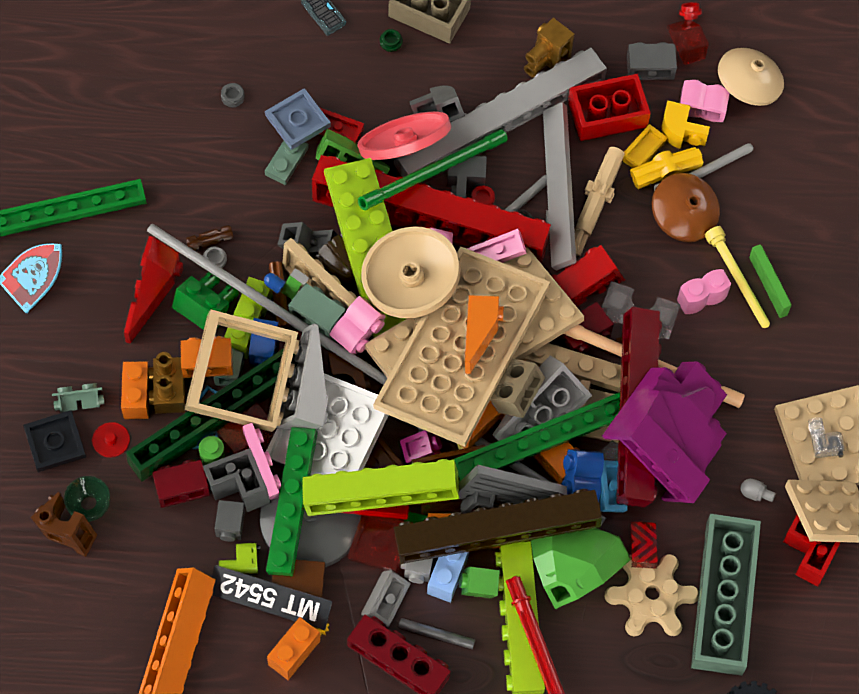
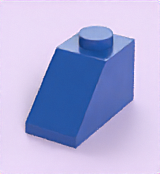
(262, 347)

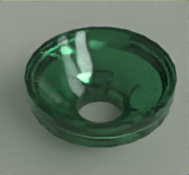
(83, 488)

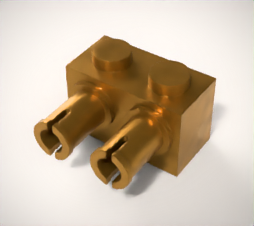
(552, 46)
(168, 384)

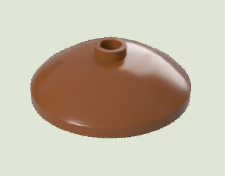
(675, 212)

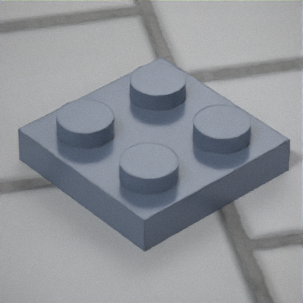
(297, 119)

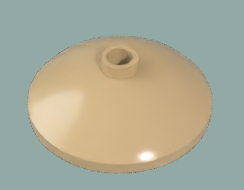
(751, 76)

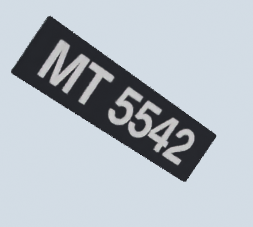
(270, 597)

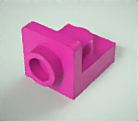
(420, 445)

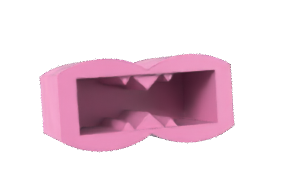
(705, 100)
(706, 291)
(358, 325)

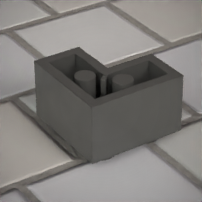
(240, 475)

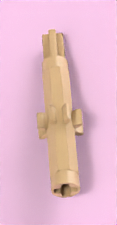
(597, 193)

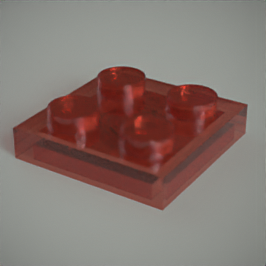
(375, 543)

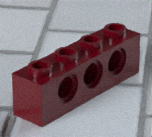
(361, 642)

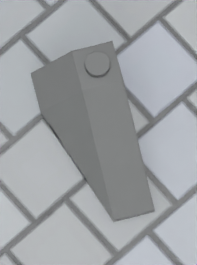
(307, 391)
(556, 396)

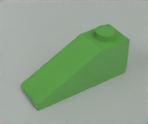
(343, 148)

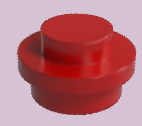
(690, 10)

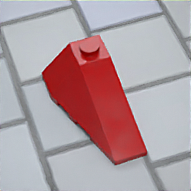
(159, 272)

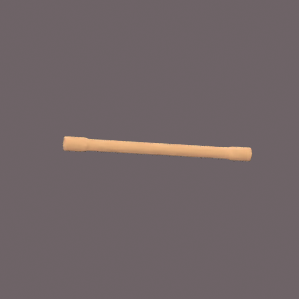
(580, 333)

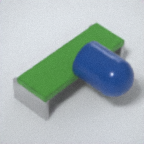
(290, 287)

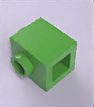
(479, 582)

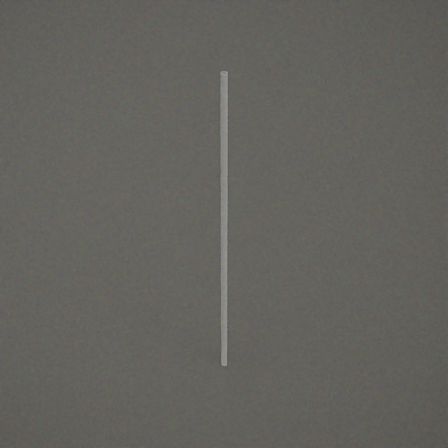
(296, 322)

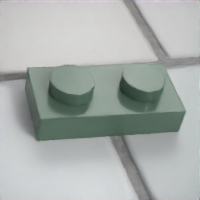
(285, 162)

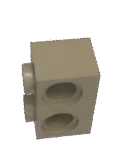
(517, 388)

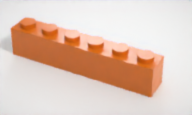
(178, 632)

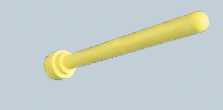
(717, 238)

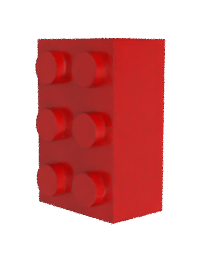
(609, 107)

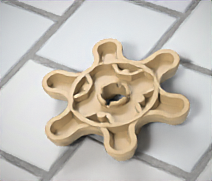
(646, 610)

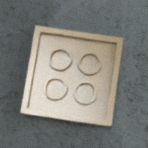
(826, 509)

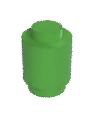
(211, 450)

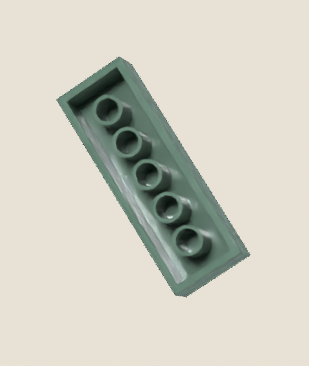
(726, 595)

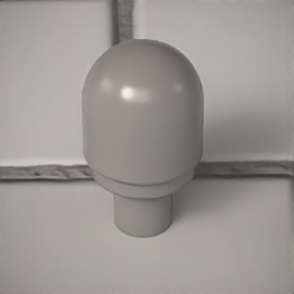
(756, 490)

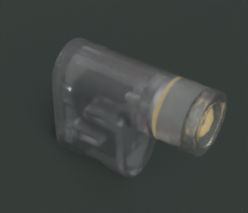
(825, 443)

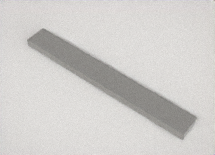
(559, 186)

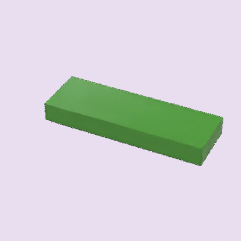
(770, 281)

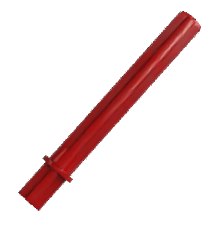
(534, 635)

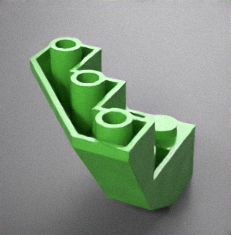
(577, 562)

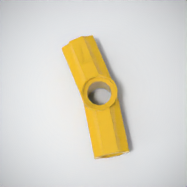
(664, 165)

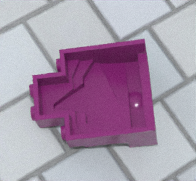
(673, 428)

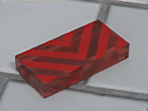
(643, 545)

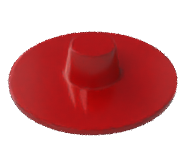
(110, 439)

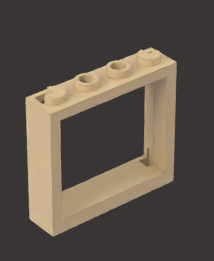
(285, 370)

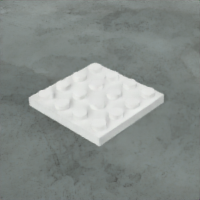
(346, 436)

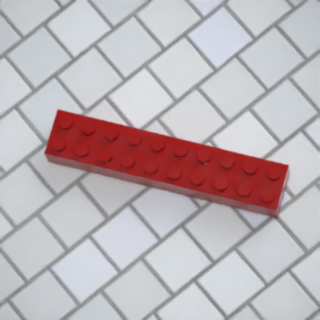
(442, 210)

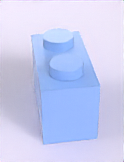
(446, 576)

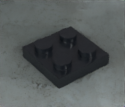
(54, 441)

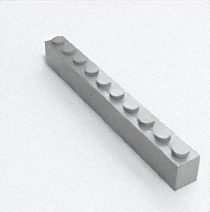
(510, 109)

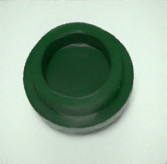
(391, 40)

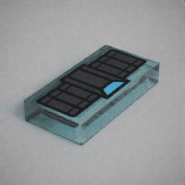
(325, 15)

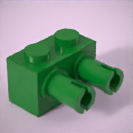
(196, 299)

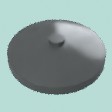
(322, 536)

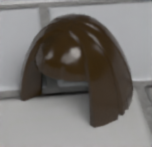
(336, 261)

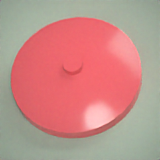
(404, 135)

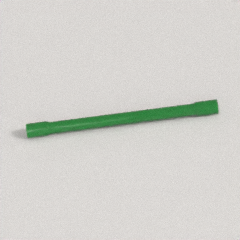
(379, 195)

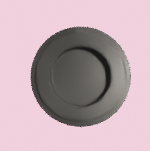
(232, 95)

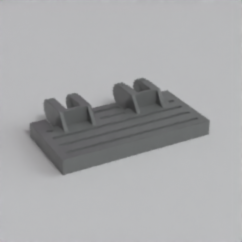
(494, 487)

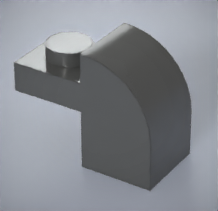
(439, 100)
(467, 175)
(304, 235)

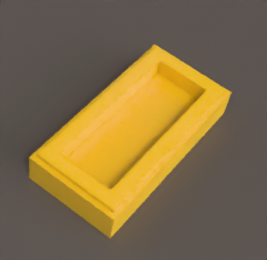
(644, 147)

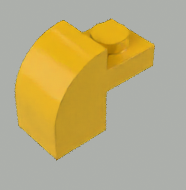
(678, 129)

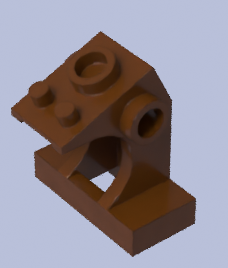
(73, 533)

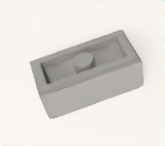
(386, 597)

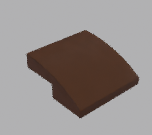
(307, 577)

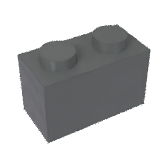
(652, 61)

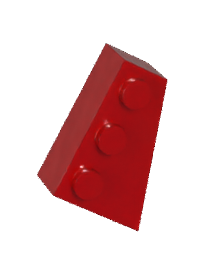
(588, 275)

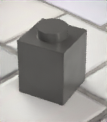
(229, 520)

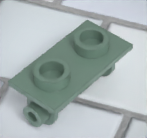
(68, 398)

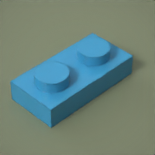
(609, 489)

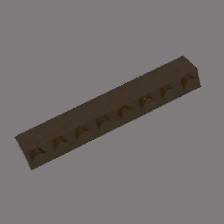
(497, 526)

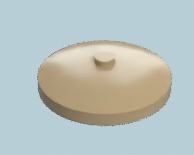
(410, 272)

